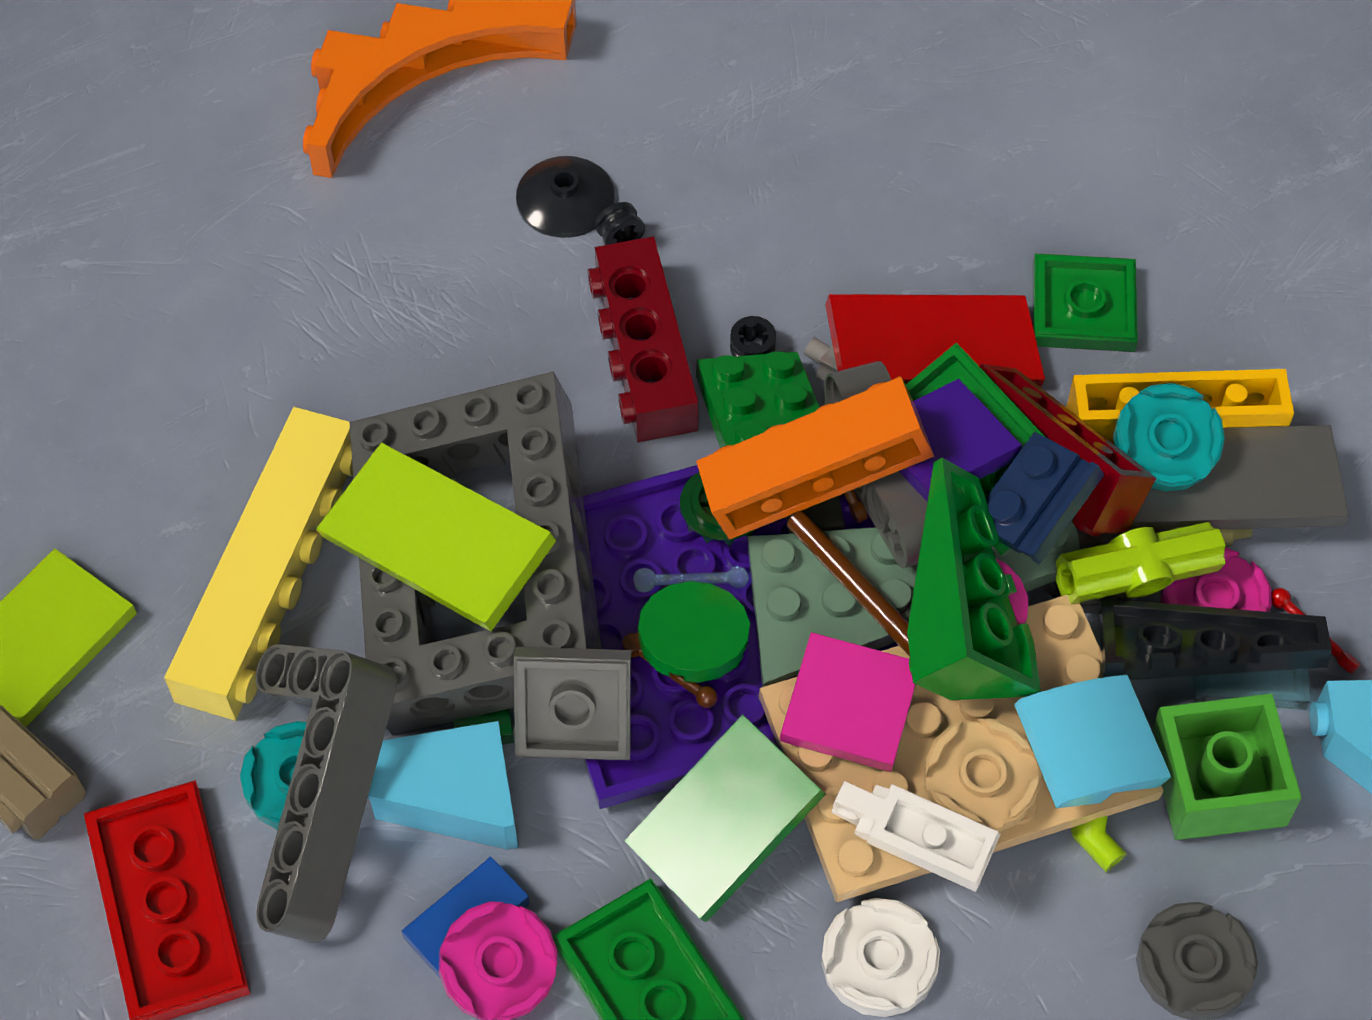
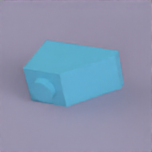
(1345, 727)

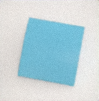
(1092, 741)

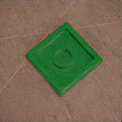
(1085, 302)

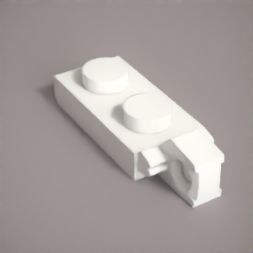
(919, 831)

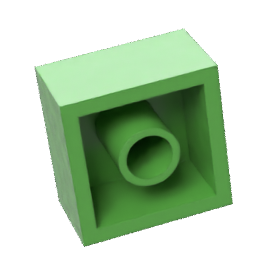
(1226, 767)

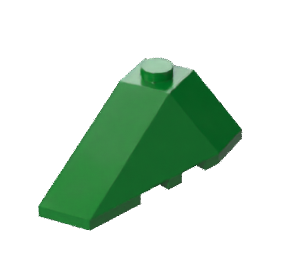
(960, 612)

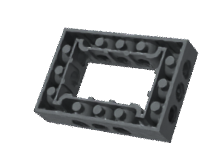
(474, 673)

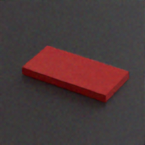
(918, 329)
(166, 904)

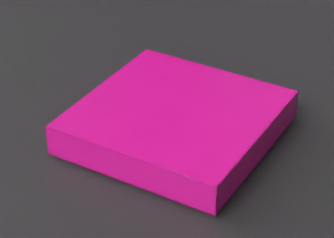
(849, 702)

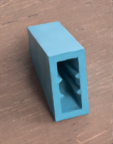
(447, 785)

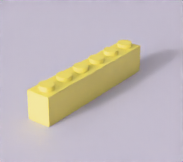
(262, 566)

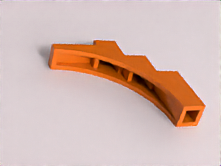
(419, 43)

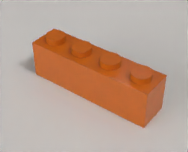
(814, 458)

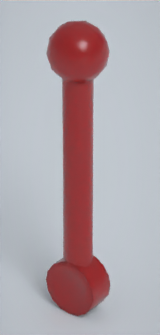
(1282, 600)

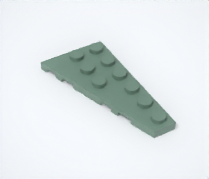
(800, 596)

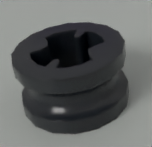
(619, 224)
(749, 329)

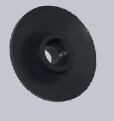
(564, 210)

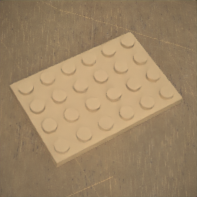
(1064, 656)

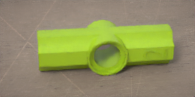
(1140, 562)

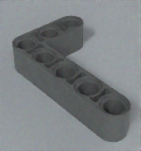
(329, 782)

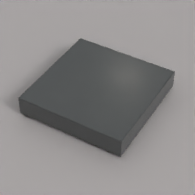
(572, 703)

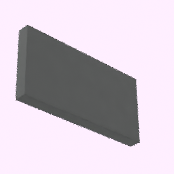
(1260, 482)

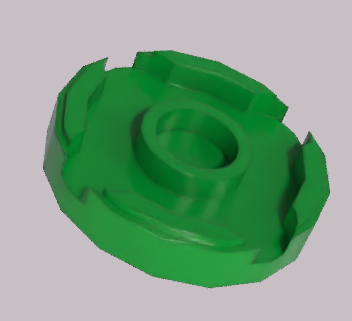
(693, 631)

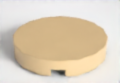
(983, 773)

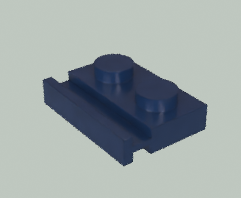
(1040, 496)

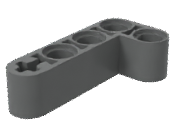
(891, 500)

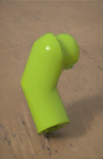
(1098, 843)

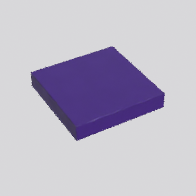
(961, 433)

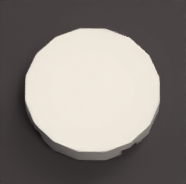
(880, 957)

